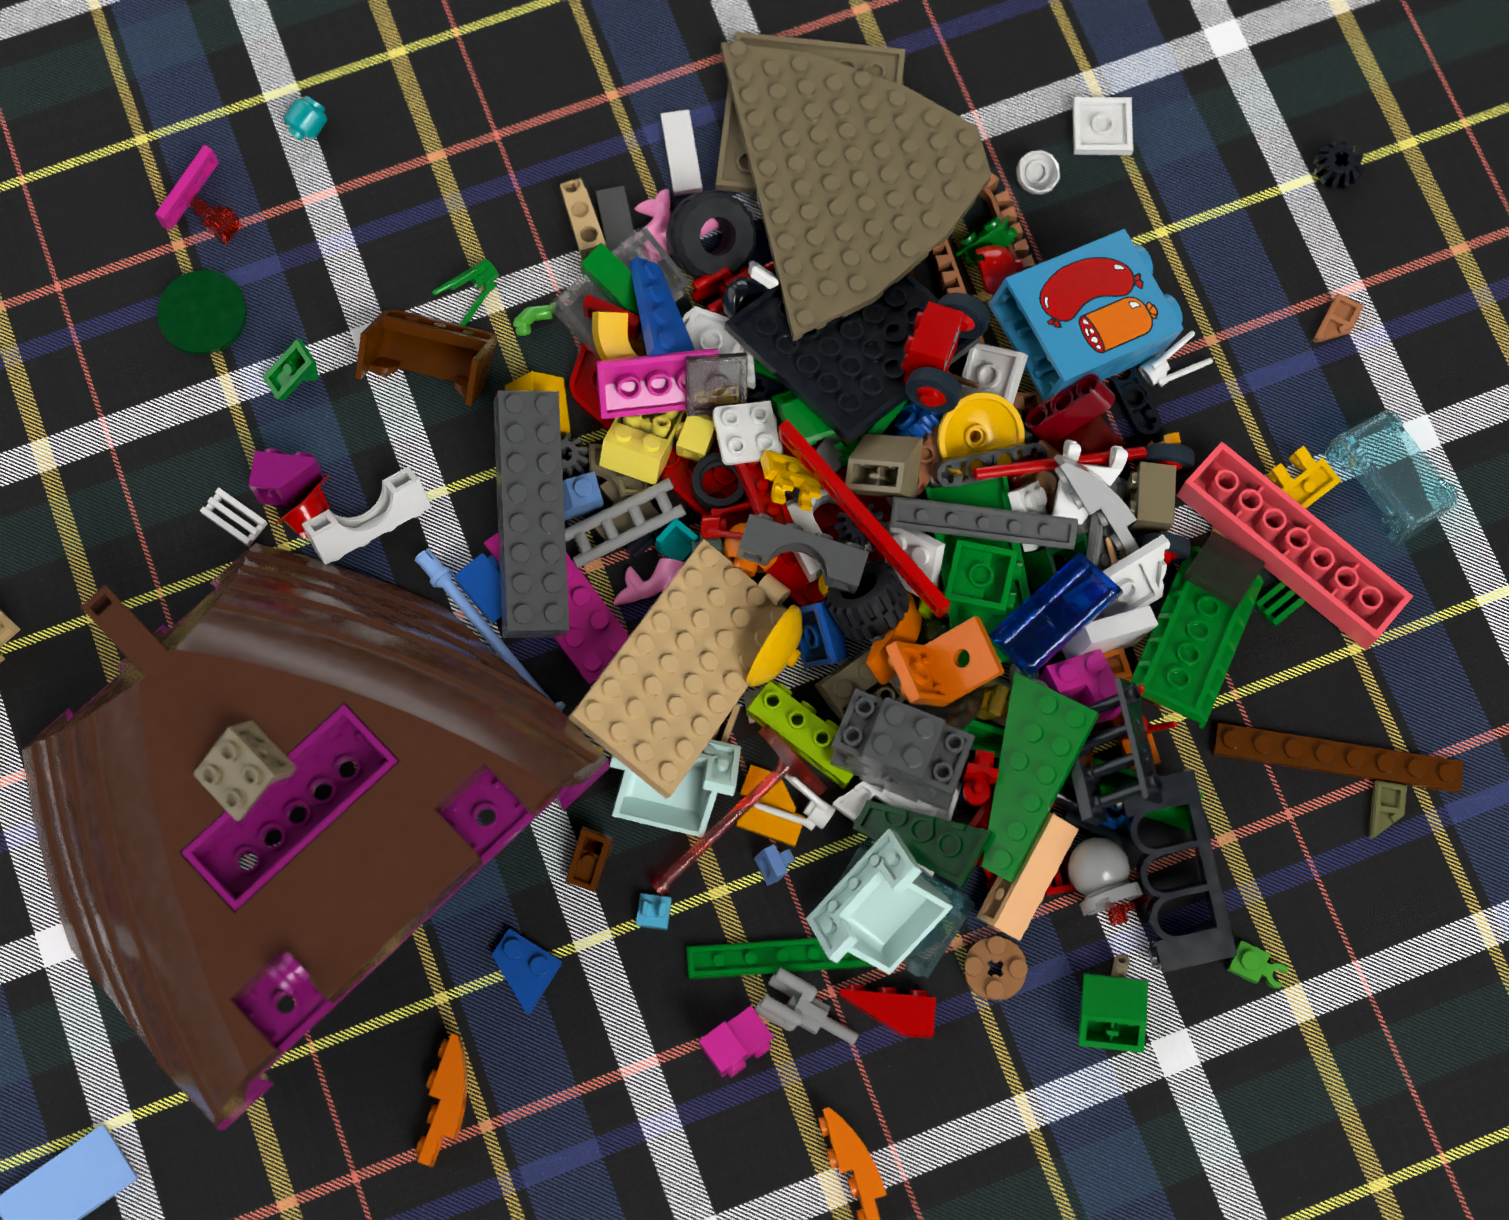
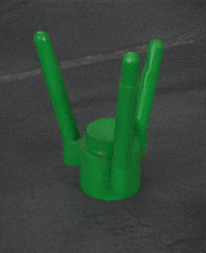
(480, 276)

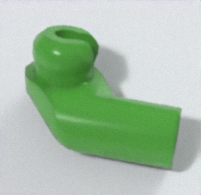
(528, 316)

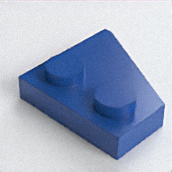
(525, 968)

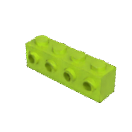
(799, 728)

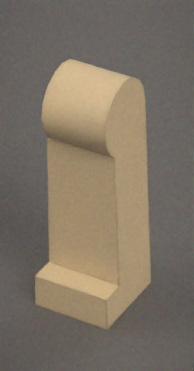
(582, 217)

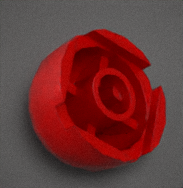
(996, 266)

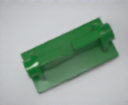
(995, 232)

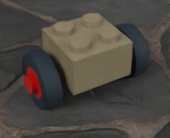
(1152, 497)

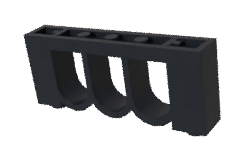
(1198, 944)

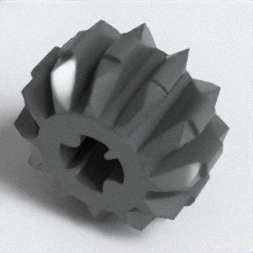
(576, 454)

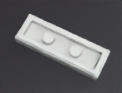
(681, 152)

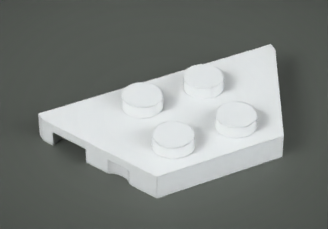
(708, 332)
(1139, 577)

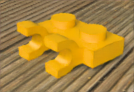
(787, 474)
(1311, 484)

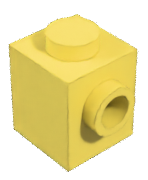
(695, 437)

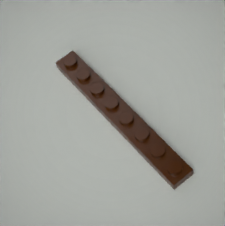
(1338, 758)

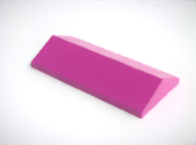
(644, 384)

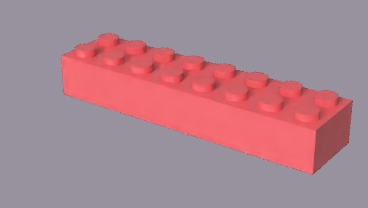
(1294, 545)

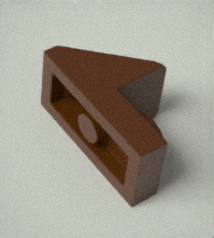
(589, 859)

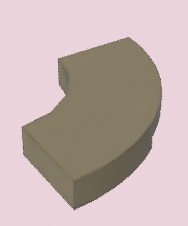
(626, 485)

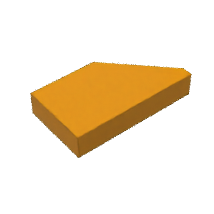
(776, 796)

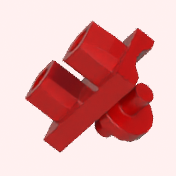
(979, 778)

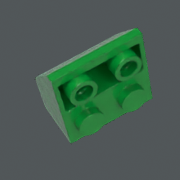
(801, 417)
(1113, 1013)

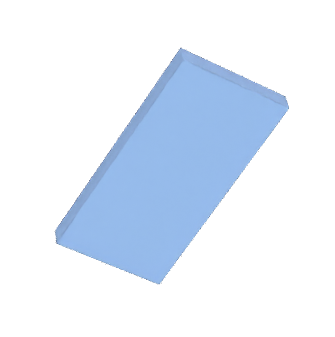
(71, 1181)

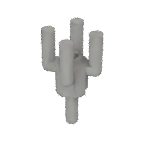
(801, 1008)

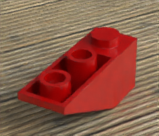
(902, 1014)

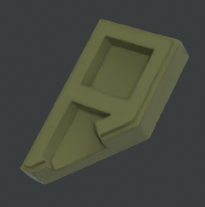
(1386, 806)

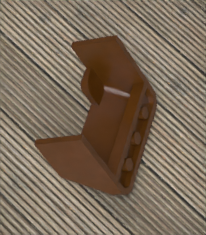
(428, 348)

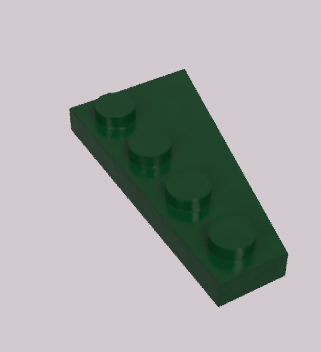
(935, 843)

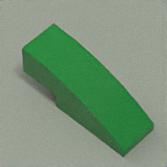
(611, 277)

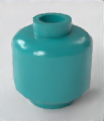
(305, 118)

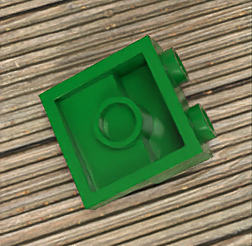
(983, 577)

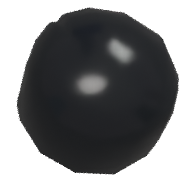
(740, 294)

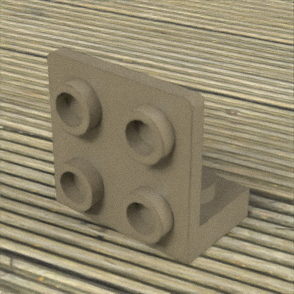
(242, 768)

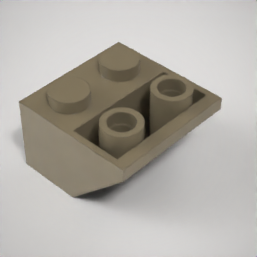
(885, 466)
(854, 674)

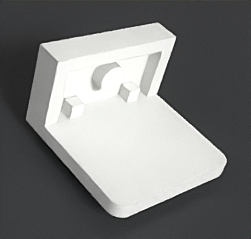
(746, 432)

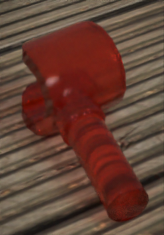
(1119, 913)

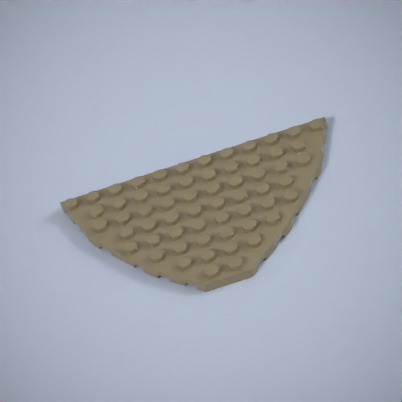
(847, 176)

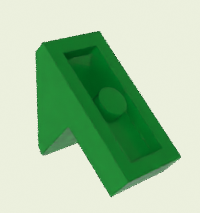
(290, 370)

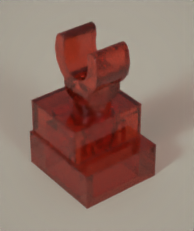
(219, 222)

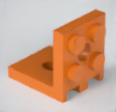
(932, 670)

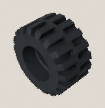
(874, 607)

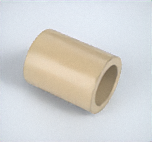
(774, 590)

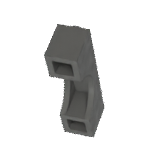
(840, 562)

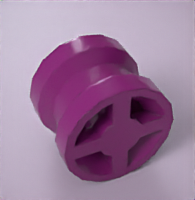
(288, 973)

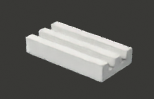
(214, 503)

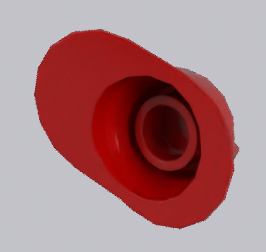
(311, 506)

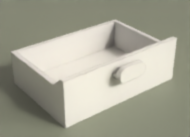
(1112, 632)

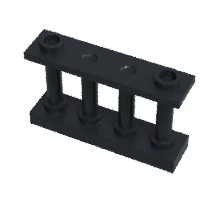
(1087, 774)

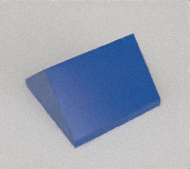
(821, 638)

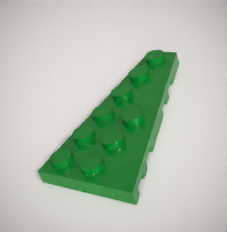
(1036, 755)

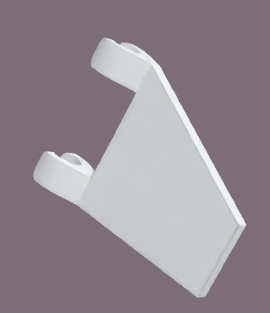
(1063, 502)

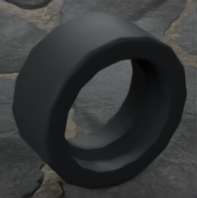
(707, 463)

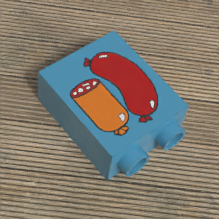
(1087, 313)

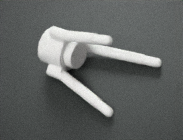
(1156, 368)
(817, 810)

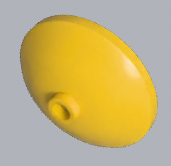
(991, 418)
(778, 649)

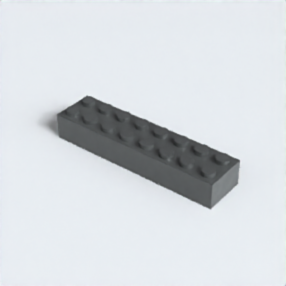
(530, 514)

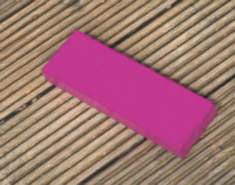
(187, 188)

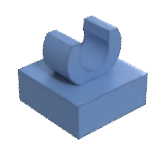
(773, 864)

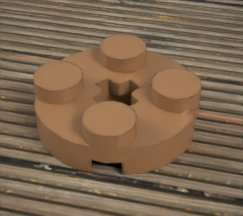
(1013, 969)

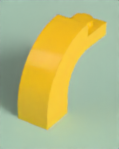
(611, 335)

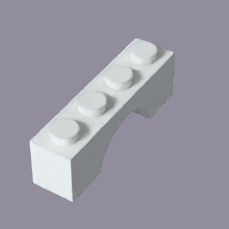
(399, 501)

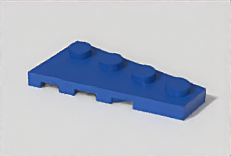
(658, 312)

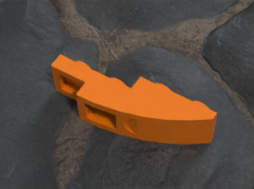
(450, 1087)
(848, 1155)

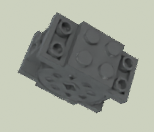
(901, 749)

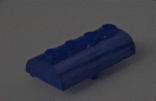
(1055, 614)

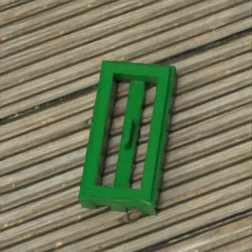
(1267, 612)

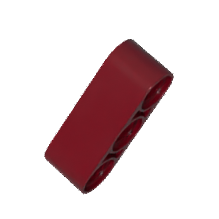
(1070, 409)

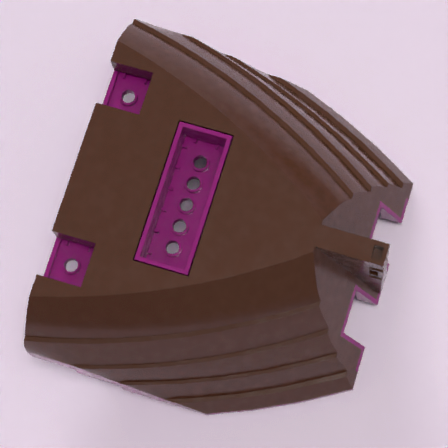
(331, 677)

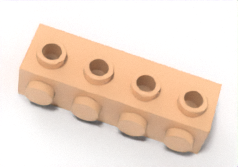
(1013, 904)

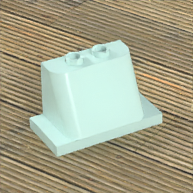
(693, 799)
(879, 907)

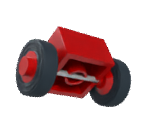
(934, 345)

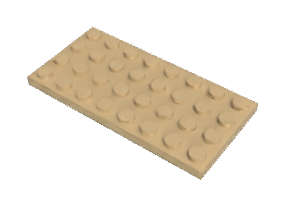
(679, 670)

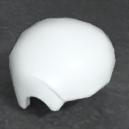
(1037, 172)

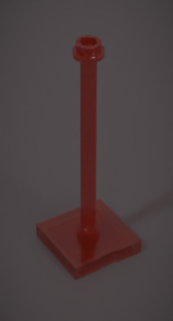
(788, 763)

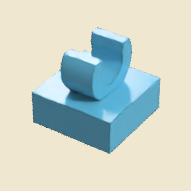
(653, 911)

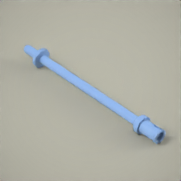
(441, 578)

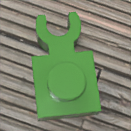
(1252, 965)

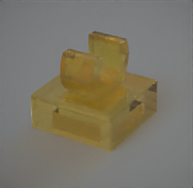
(994, 702)

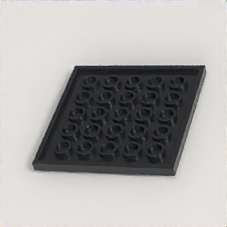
(851, 365)

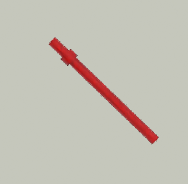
(1050, 464)

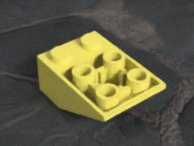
(641, 444)

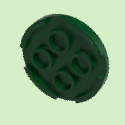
(202, 312)

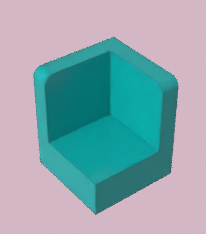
(676, 541)

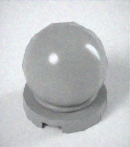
(1101, 874)

